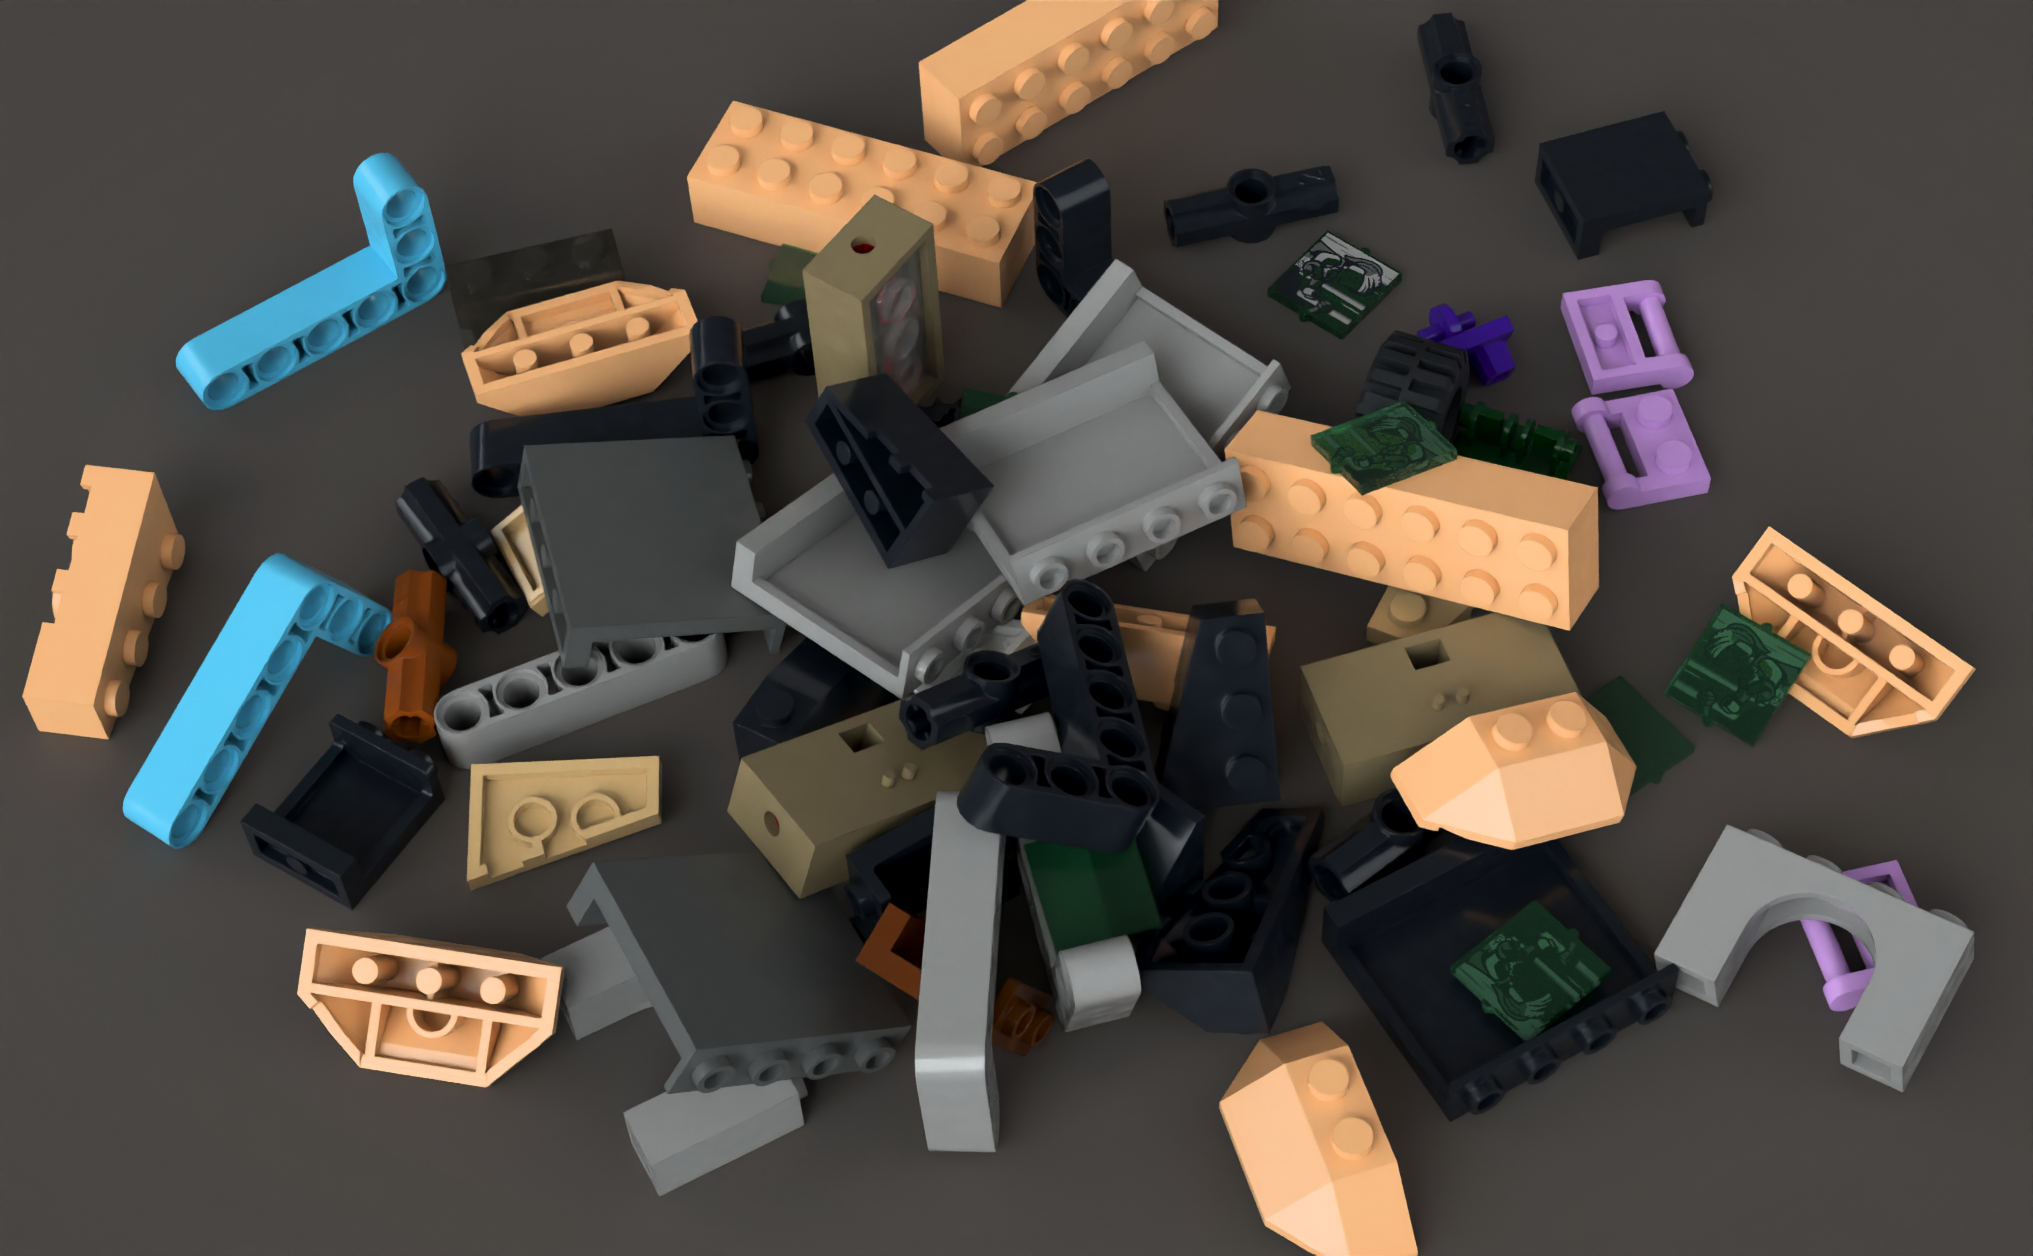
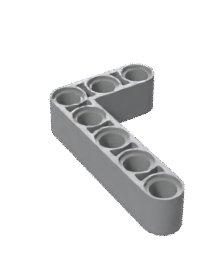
(559, 703)
(1089, 980)
(959, 985)

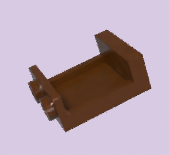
(896, 954)

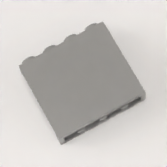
(1201, 370)
(1091, 473)
(892, 624)

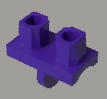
(1484, 344)

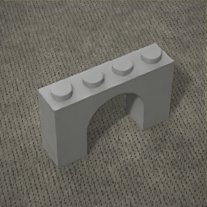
(1758, 885)
(677, 1132)

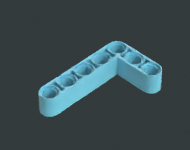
(334, 305)
(240, 687)

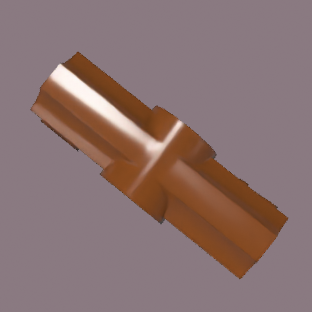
(415, 656)

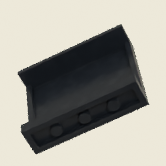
(1420, 920)

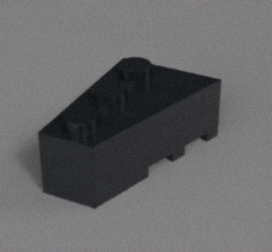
(896, 468)
(1220, 716)

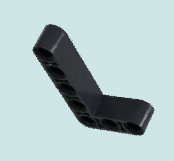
(1072, 232)
(719, 408)
(1104, 778)

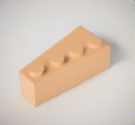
(104, 604)

